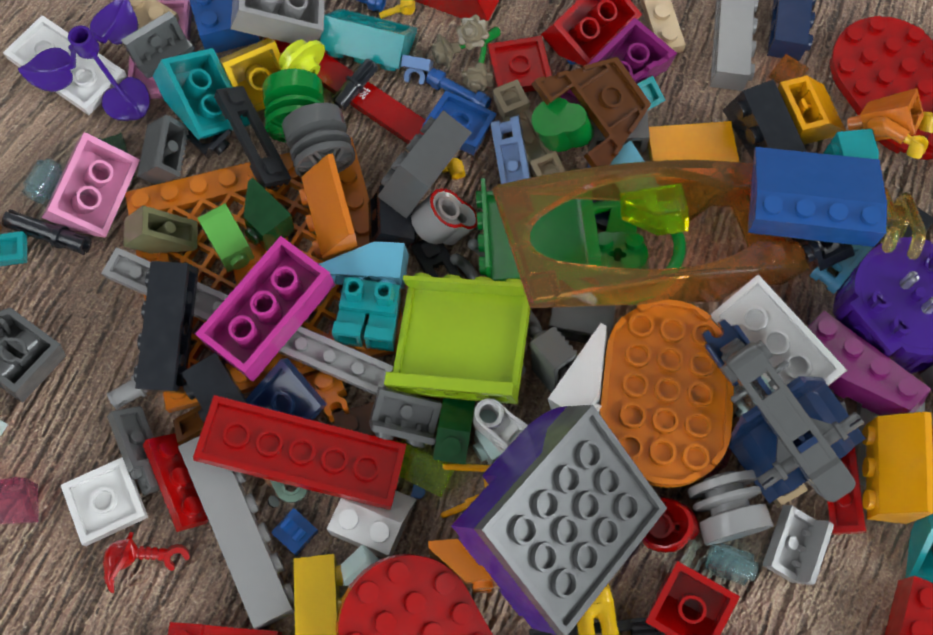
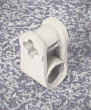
(502, 429)

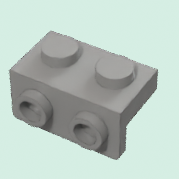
(798, 546)

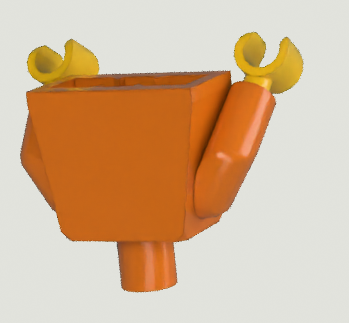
(898, 119)

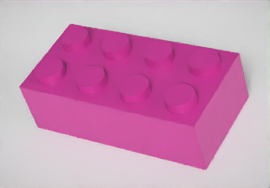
(266, 308)

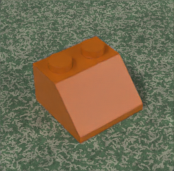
(458, 559)

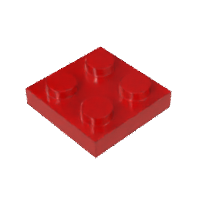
(520, 60)

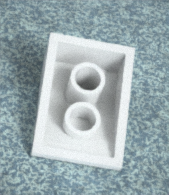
(584, 378)

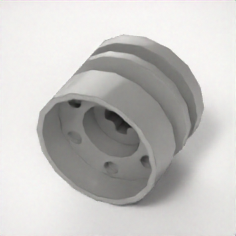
(729, 507)

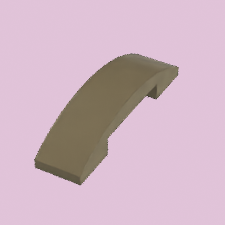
(513, 102)

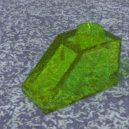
(656, 209)

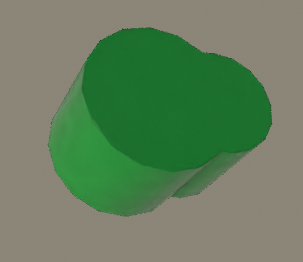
(562, 125)

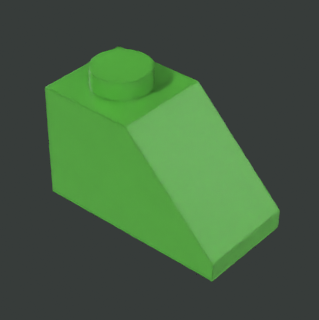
(226, 238)

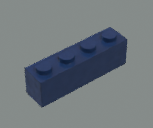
(791, 28)

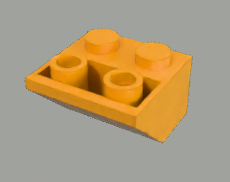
(810, 109)

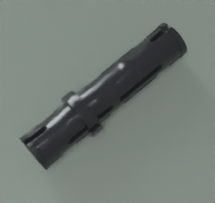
(57, 236)

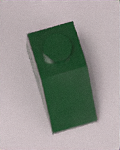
(265, 216)
(454, 430)

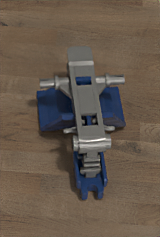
(790, 432)

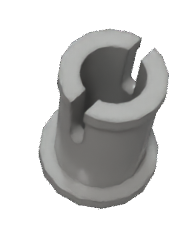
(125, 394)

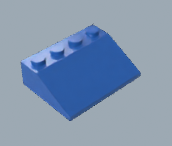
(817, 197)

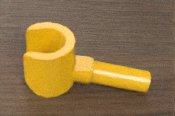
(405, 7)
(455, 168)

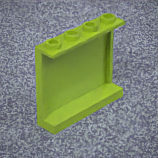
(461, 338)

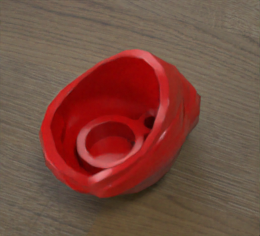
(664, 536)

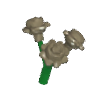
(471, 34)

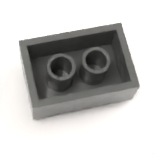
(423, 164)

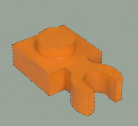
(331, 392)

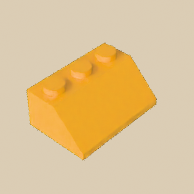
(898, 467)

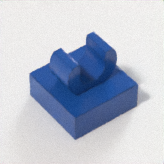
(294, 531)

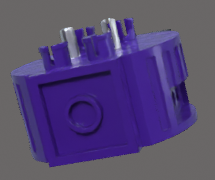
(892, 304)

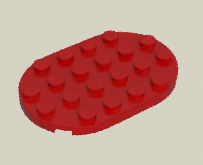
(884, 59)
(409, 598)

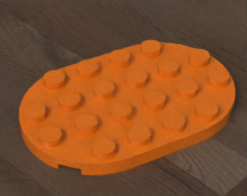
(667, 393)

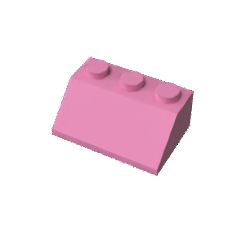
(91, 187)

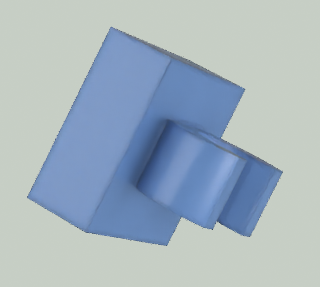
(418, 65)

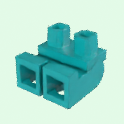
(365, 299)

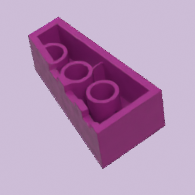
(639, 52)
(870, 374)

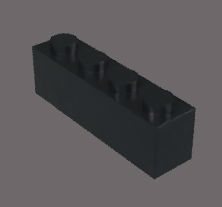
(166, 326)

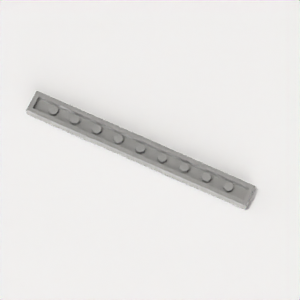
(303, 346)

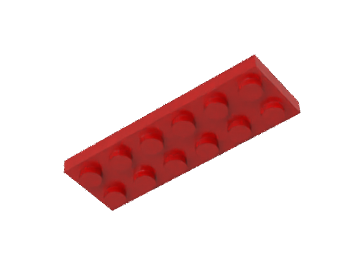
(300, 452)

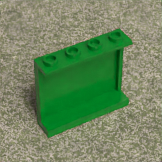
(561, 234)

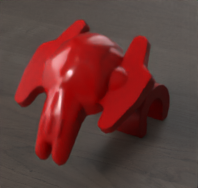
(124, 552)

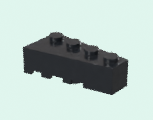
(763, 119)

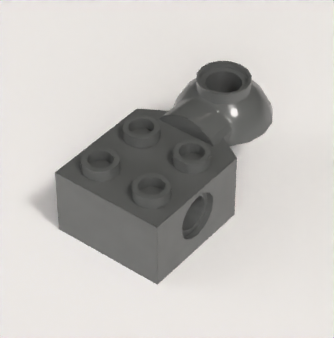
(25, 355)

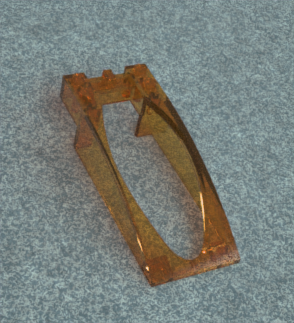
(704, 184)

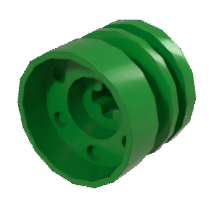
(286, 92)

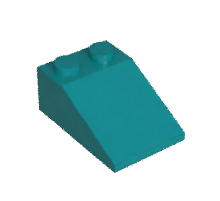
(189, 89)

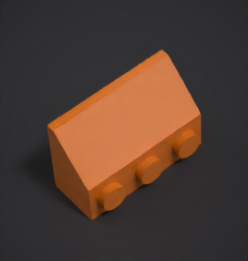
(328, 210)

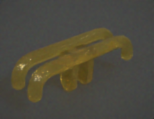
(899, 216)

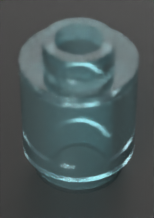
(42, 180)
(731, 564)

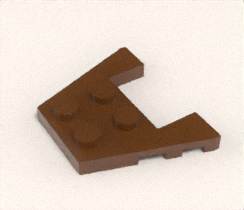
(607, 96)

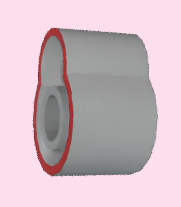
(443, 218)

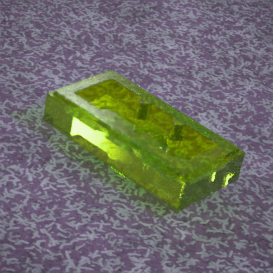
(423, 471)

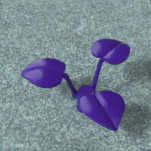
(52, 67)

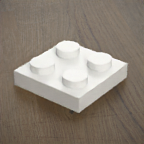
(103, 502)

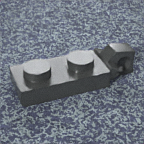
(130, 432)

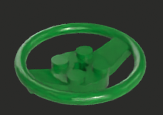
(626, 248)

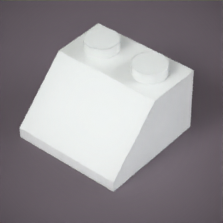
(371, 525)

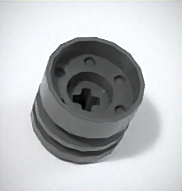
(316, 132)

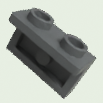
(155, 42)
(404, 417)

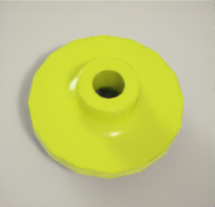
(303, 56)

